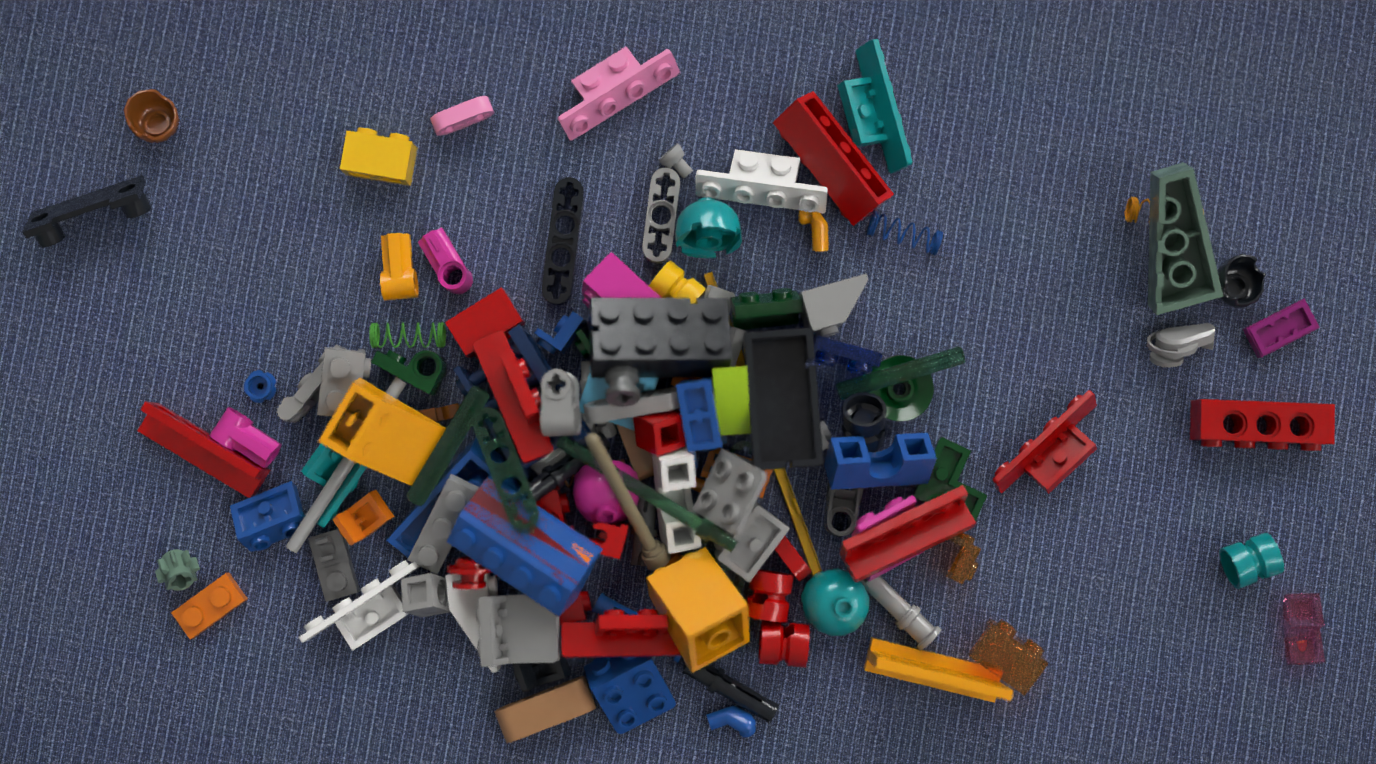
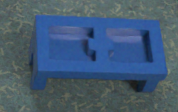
(699, 414)

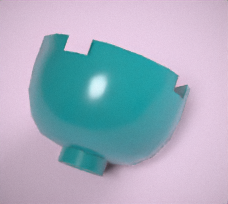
(707, 228)
(835, 602)

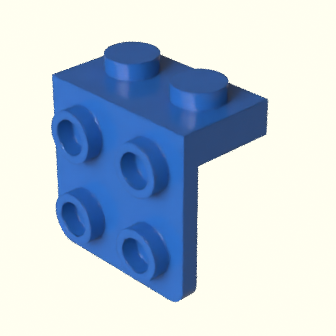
(629, 690)

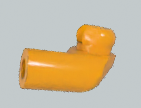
(819, 229)

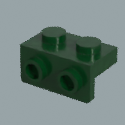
(766, 310)

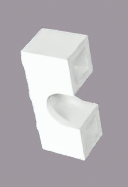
(673, 479)

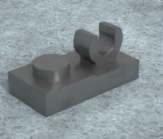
(333, 565)

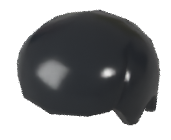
(1241, 281)

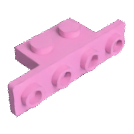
(613, 87)

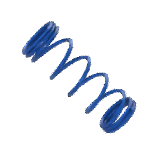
(935, 243)

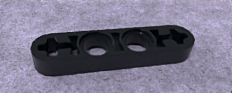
(563, 241)

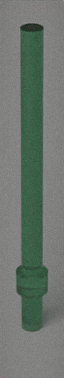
(703, 527)

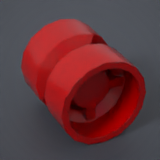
(769, 596)
(784, 643)

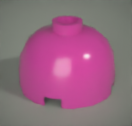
(595, 497)

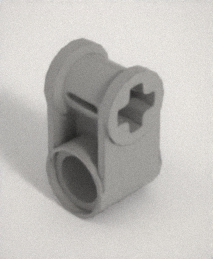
(560, 409)

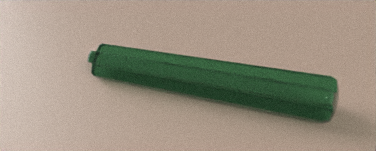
(901, 372)
(447, 446)

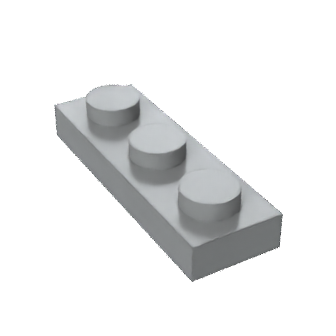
(432, 542)

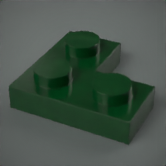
(945, 476)

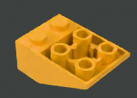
(381, 433)

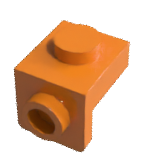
(363, 518)

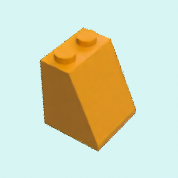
(702, 608)

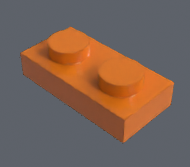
(209, 605)

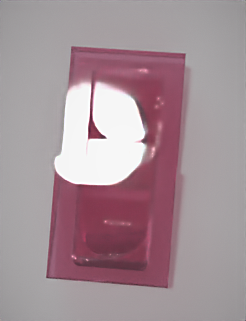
(1302, 628)

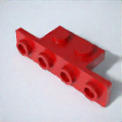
(513, 396)
(1054, 451)
(619, 636)

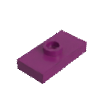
(1281, 328)

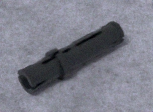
(554, 476)
(745, 697)

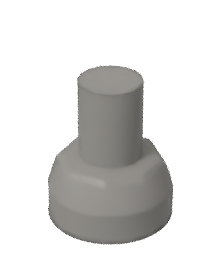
(674, 159)

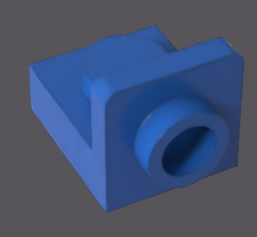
(565, 334)

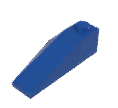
(468, 466)

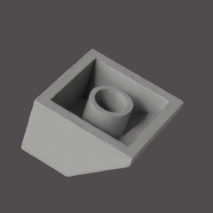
(830, 305)

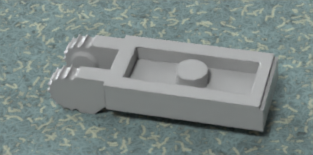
(305, 398)

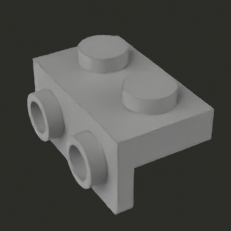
(338, 373)

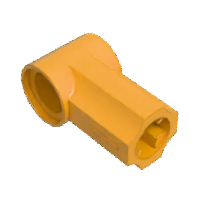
(398, 276)

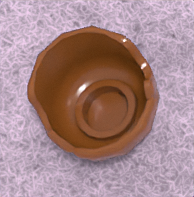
(151, 116)

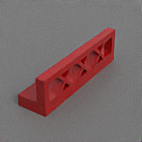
(201, 450)
(907, 534)

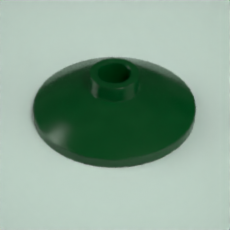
(915, 398)

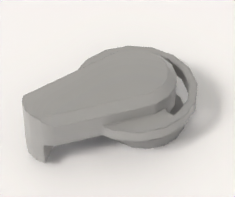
(1177, 342)

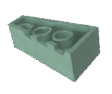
(1179, 243)

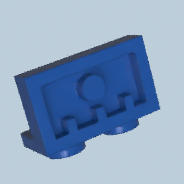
(267, 517)

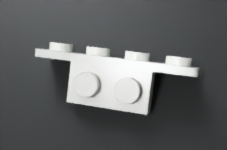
(762, 181)
(367, 615)

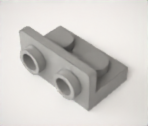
(754, 544)

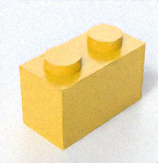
(378, 157)

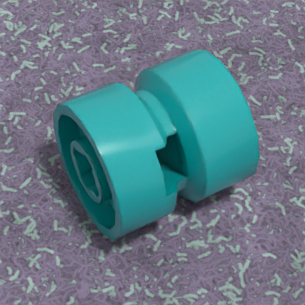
(1256, 558)

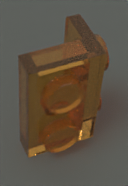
(1008, 656)

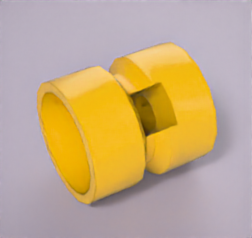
(672, 284)

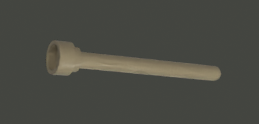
(653, 551)

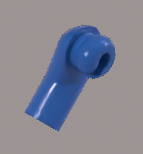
(734, 717)

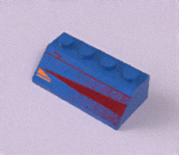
(542, 564)

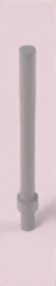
(331, 487)

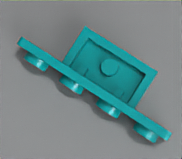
(873, 108)
(320, 468)

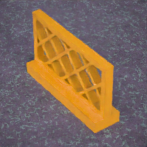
(934, 670)

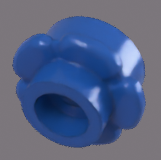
(252, 382)

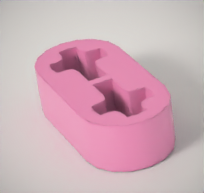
(462, 115)

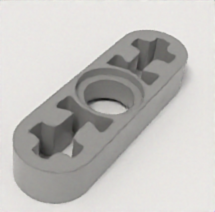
(655, 190)
(649, 403)

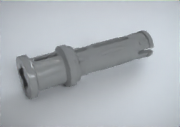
(907, 616)

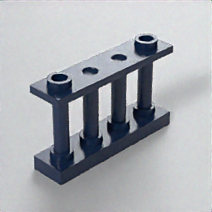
(526, 348)

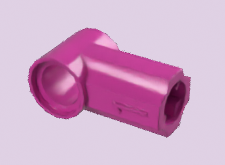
(445, 260)
(238, 433)

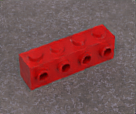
(832, 158)

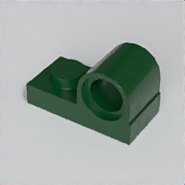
(412, 374)

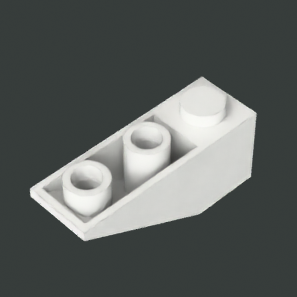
(464, 606)

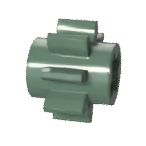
(177, 570)

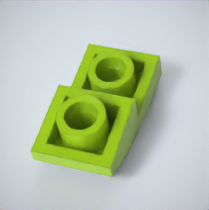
(732, 399)

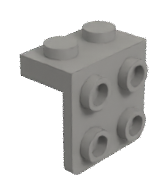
(730, 491)
(516, 631)

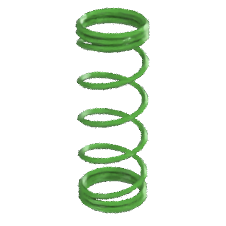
(374, 335)

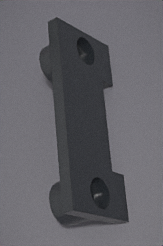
(127, 194)

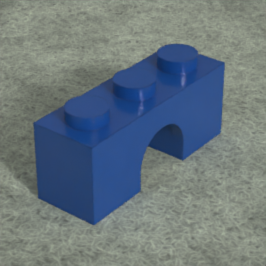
(903, 463)

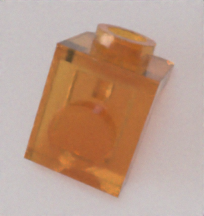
(964, 563)

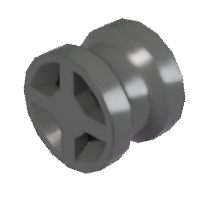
(622, 386)

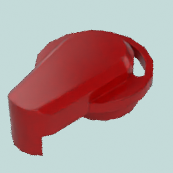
(471, 573)

